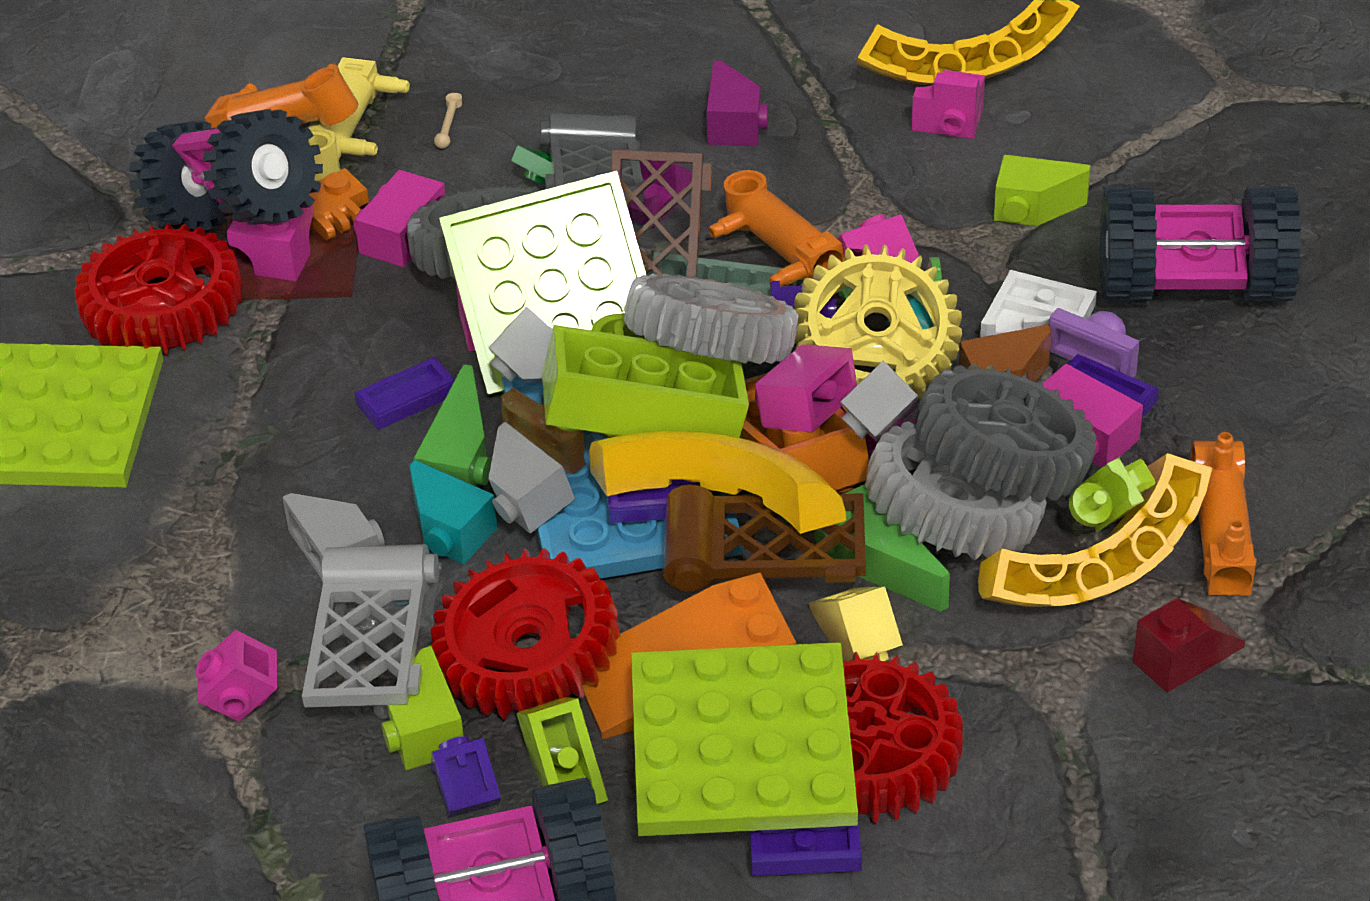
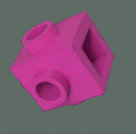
(236, 675)

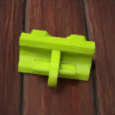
(1110, 493)

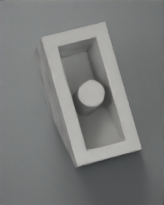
(522, 348)
(878, 403)
(526, 481)
(327, 523)

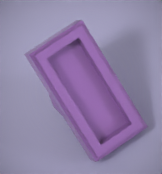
(1096, 337)

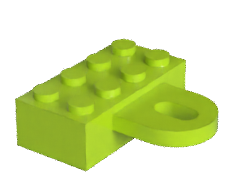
(629, 385)

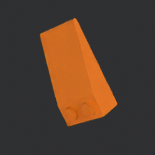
(829, 450)
(718, 617)

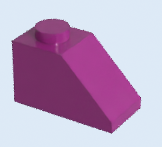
(734, 108)

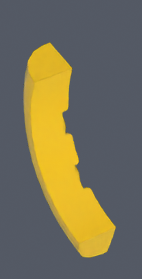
(988, 55)
(720, 465)
(1118, 560)

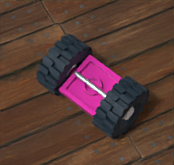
(245, 169)
(1200, 245)
(504, 856)

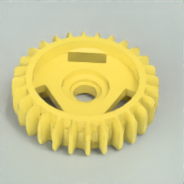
(881, 287)

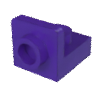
(464, 775)

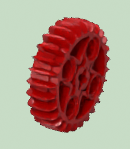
(895, 752)

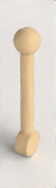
(453, 101)

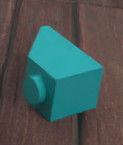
(451, 513)

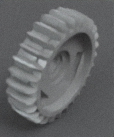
(711, 318)
(944, 506)

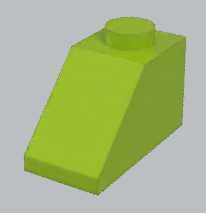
(1039, 189)
(427, 718)
(560, 744)

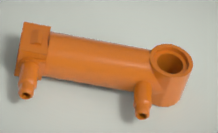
(318, 97)
(758, 210)
(1225, 518)

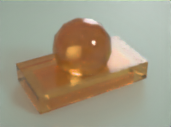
(529, 420)

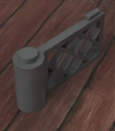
(580, 138)

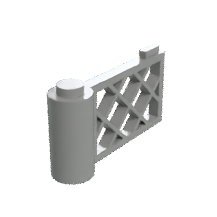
(371, 579)

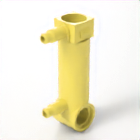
(336, 139)

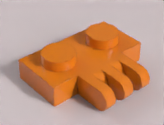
(337, 202)

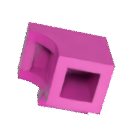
(949, 105)
(877, 232)
(275, 248)

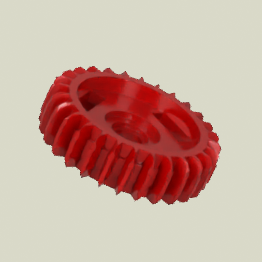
(128, 311)
(515, 599)

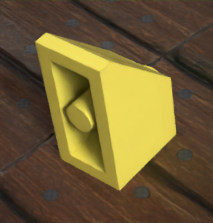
(858, 620)

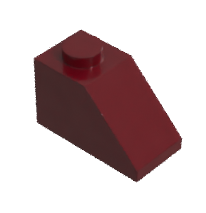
(1181, 643)

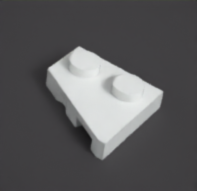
(1030, 300)

